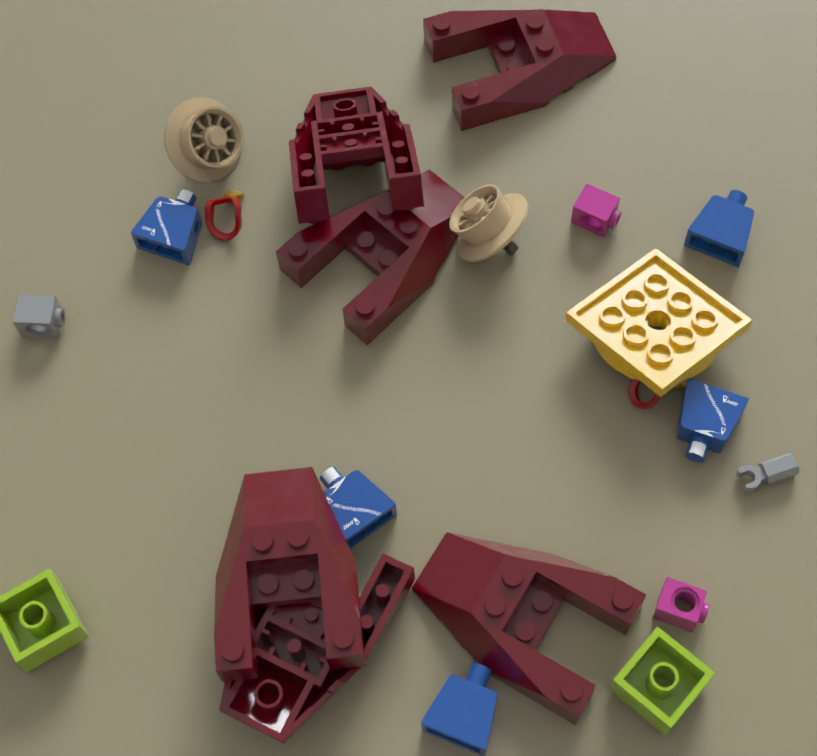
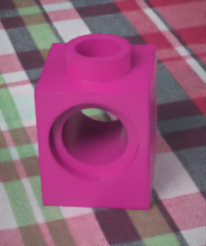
(596, 210)
(677, 590)

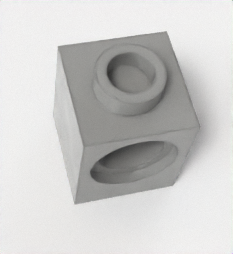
(38, 316)

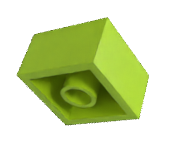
(39, 621)
(661, 681)

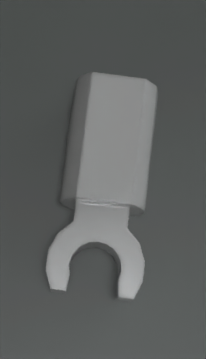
(769, 471)

